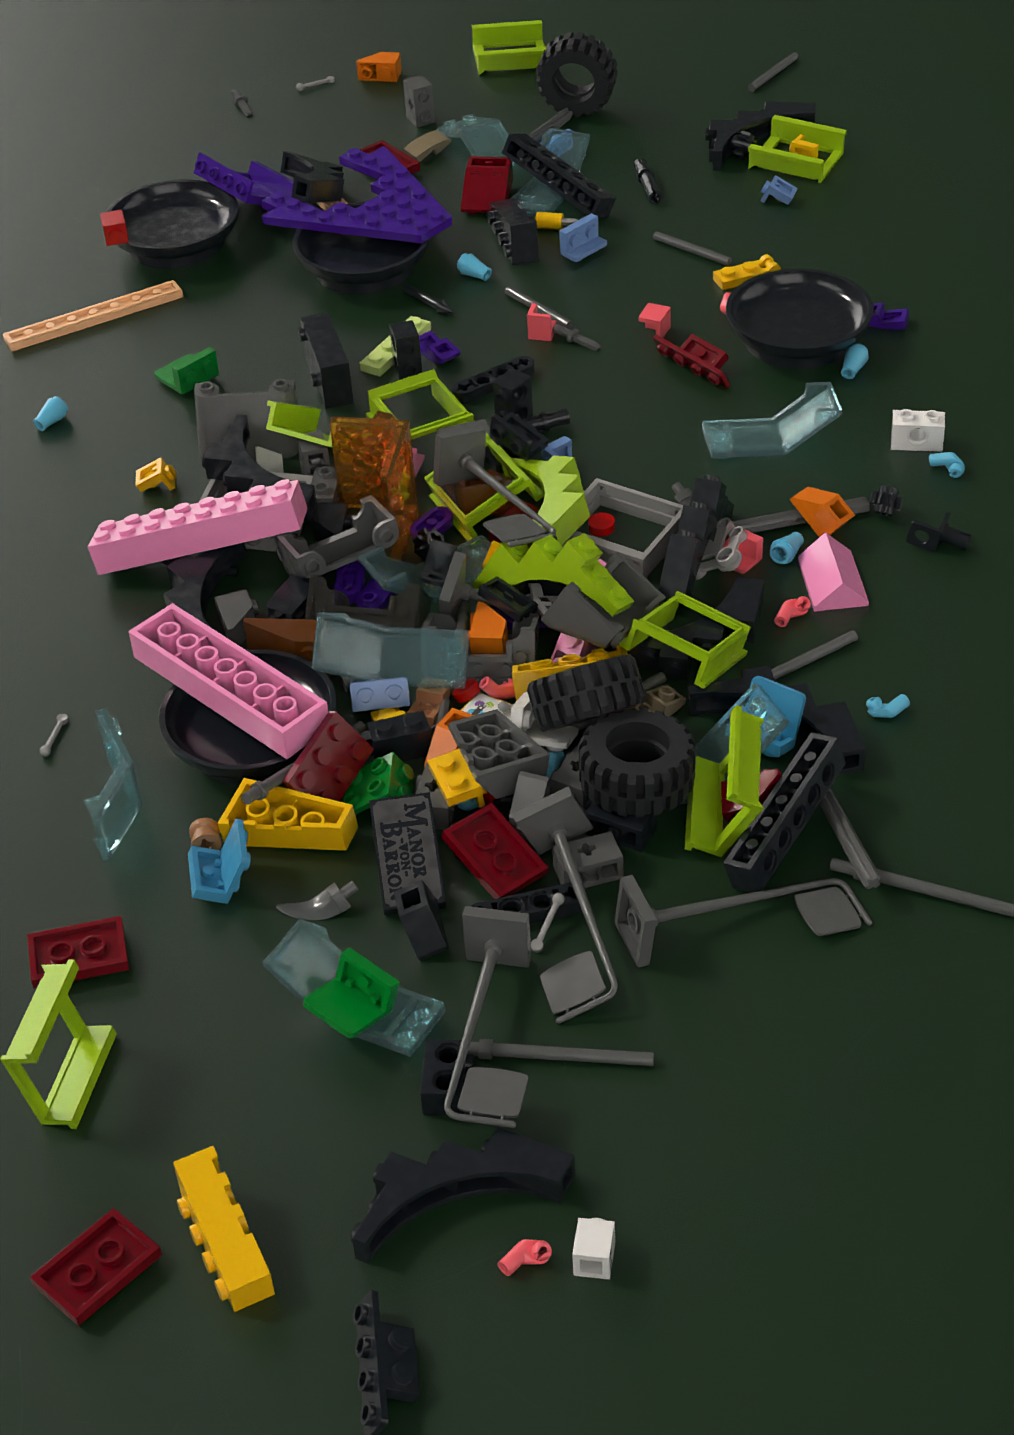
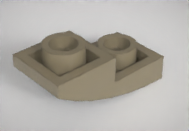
(427, 143)
(662, 699)

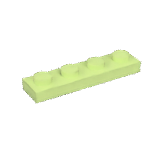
(381, 357)

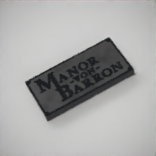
(406, 846)

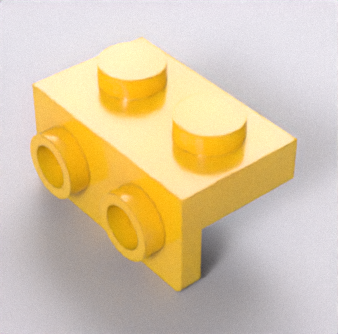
(455, 779)

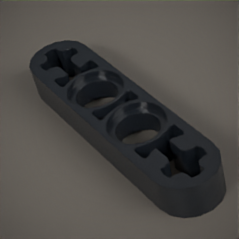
(474, 387)
(526, 901)

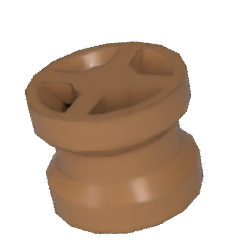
(205, 834)

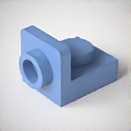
(779, 189)

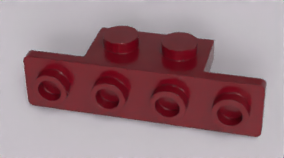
(698, 356)

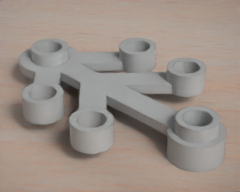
(725, 558)

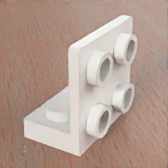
(554, 740)

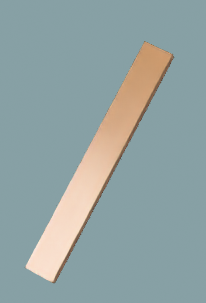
(92, 315)

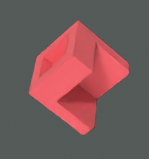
(657, 318)
(539, 325)
(751, 551)

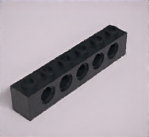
(558, 175)
(784, 813)

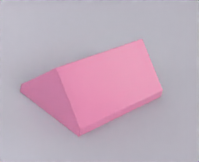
(831, 576)

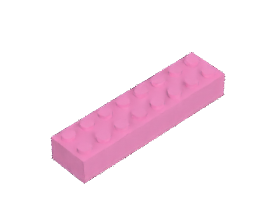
(198, 526)
(229, 680)

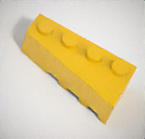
(528, 672)
(291, 820)
(221, 1230)

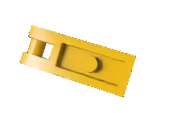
(734, 276)

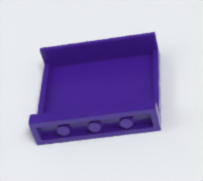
(248, 187)

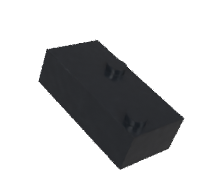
(326, 360)

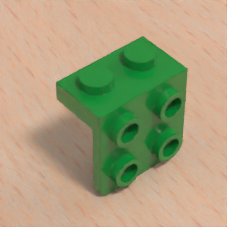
(188, 370)
(379, 779)
(355, 996)

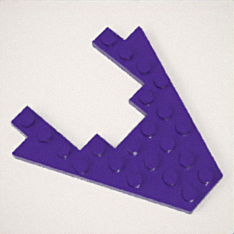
(398, 213)

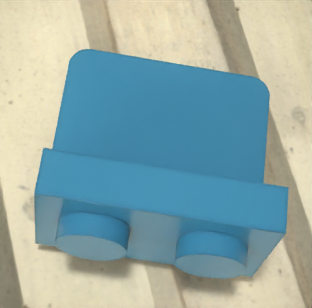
(791, 705)
(217, 872)

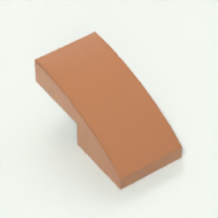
(429, 700)

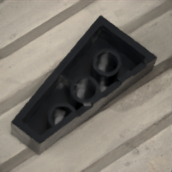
(515, 230)

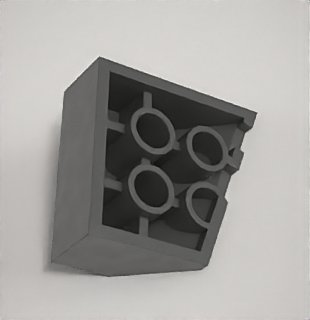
(497, 751)

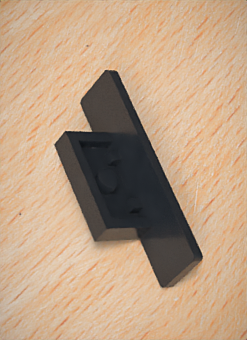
(385, 1363)

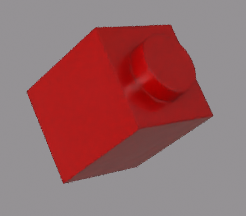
(114, 227)

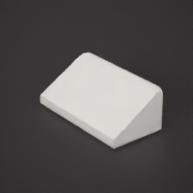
(269, 460)

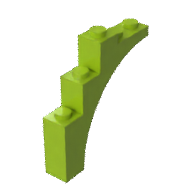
(564, 496)
(550, 561)

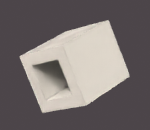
(594, 1248)

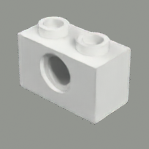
(907, 436)

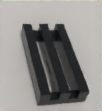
(507, 599)

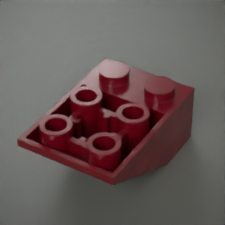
(485, 182)

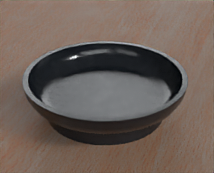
(176, 222)
(356, 262)
(799, 316)
(219, 746)

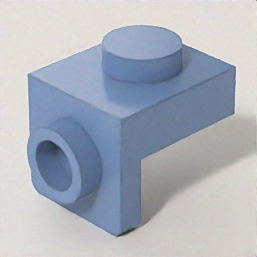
(559, 447)

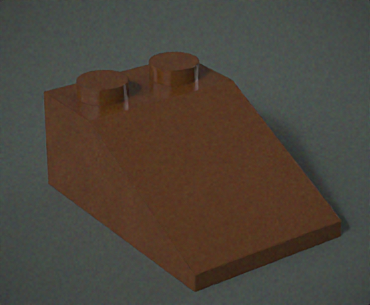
(474, 492)
(283, 635)

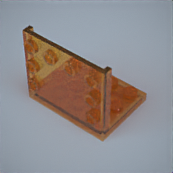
(377, 461)

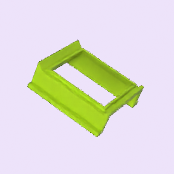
(507, 35)
(785, 131)
(447, 400)
(295, 421)
(465, 524)
(713, 662)
(704, 802)
(83, 1060)

